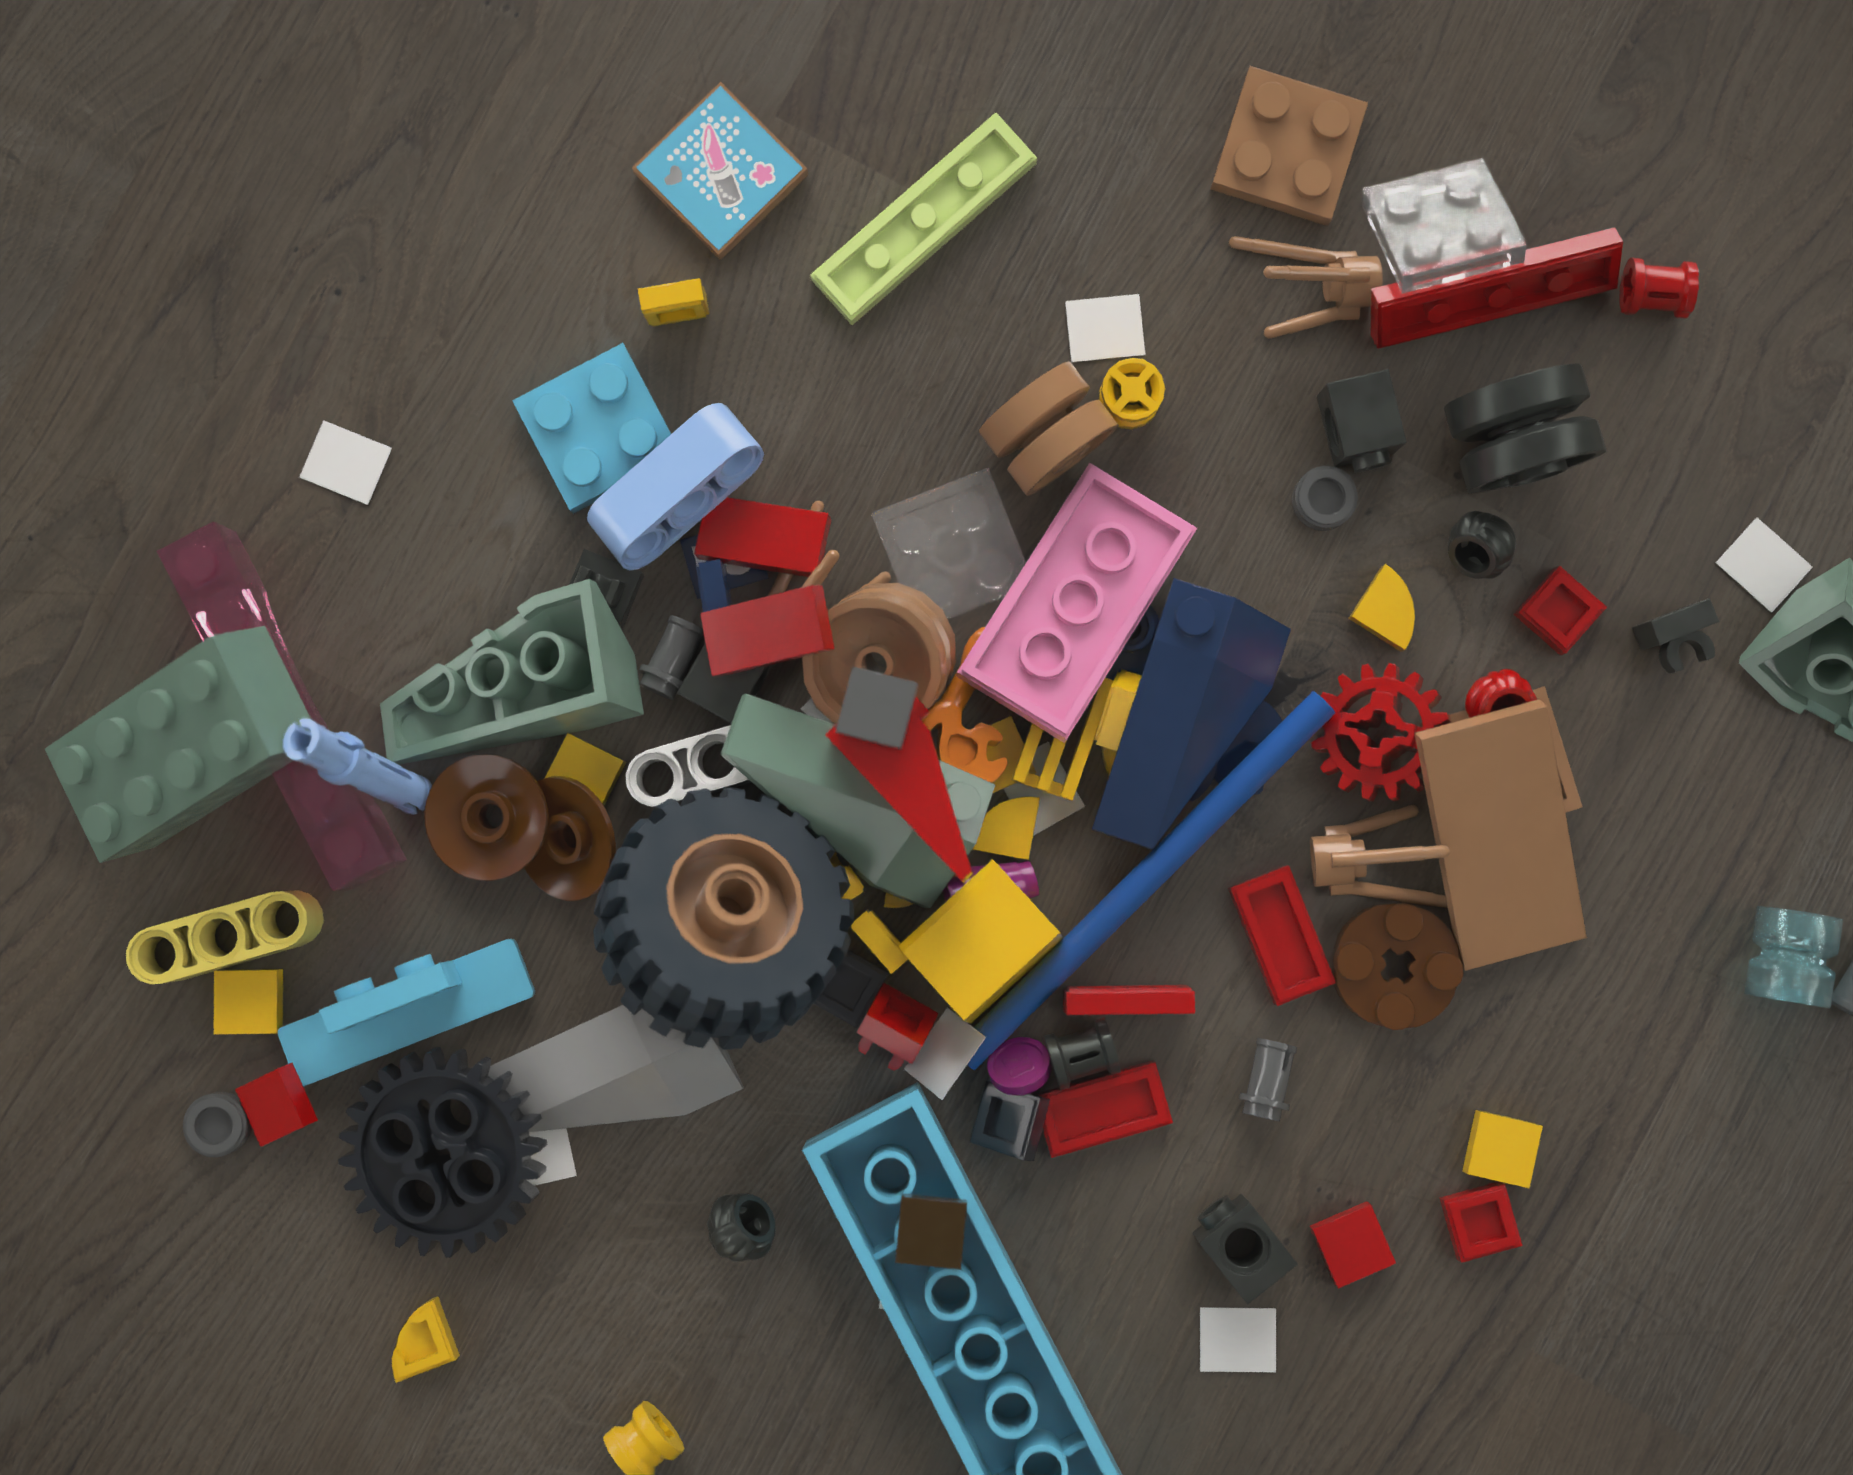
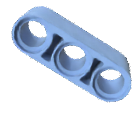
(675, 486)

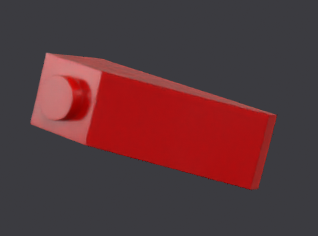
(913, 786)

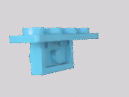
(405, 1011)

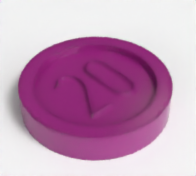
(1019, 1066)

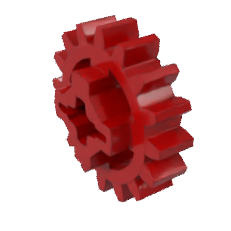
(1386, 704)

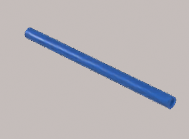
(1151, 873)

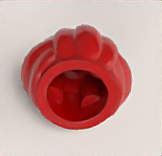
(1497, 692)

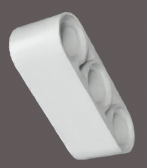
(686, 763)

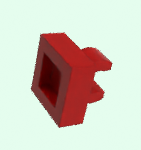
(896, 1025)

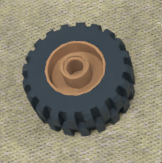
(722, 918)

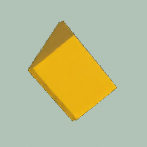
(980, 942)

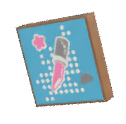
(720, 171)

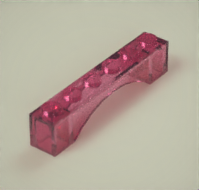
(228, 596)

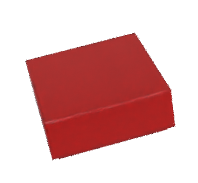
(1560, 610)
(276, 1104)
(1480, 1221)
(1352, 1244)

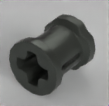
(1082, 1053)

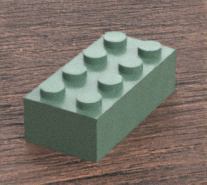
(179, 743)

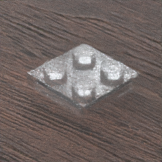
(1443, 225)
(953, 543)

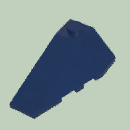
(1197, 692)

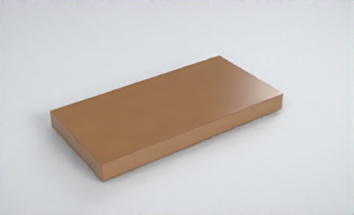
(1507, 832)

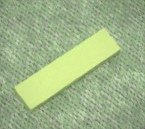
(923, 218)

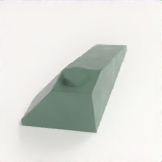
(1808, 650)
(533, 678)
(806, 773)

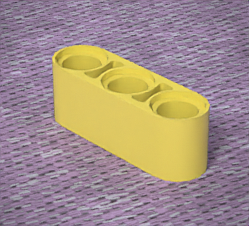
(196, 944)

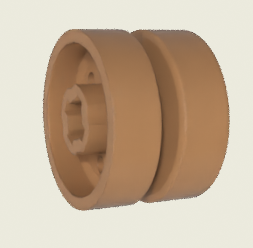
(1048, 428)

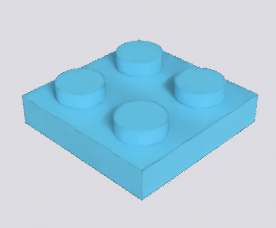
(593, 425)

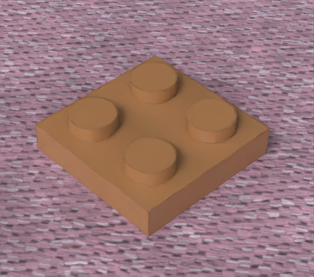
(1289, 146)

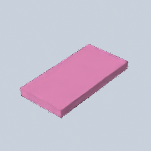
(1076, 602)

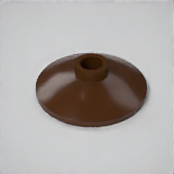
(459, 824)
(577, 841)

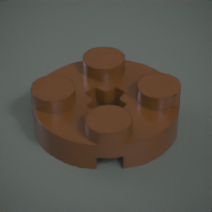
(1432, 969)

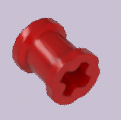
(1659, 288)

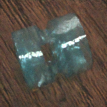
(1794, 956)

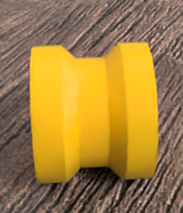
(1138, 383)
(643, 1441)

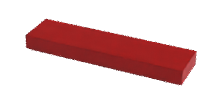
(1546, 278)

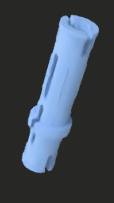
(345, 761)

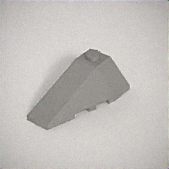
(617, 1073)

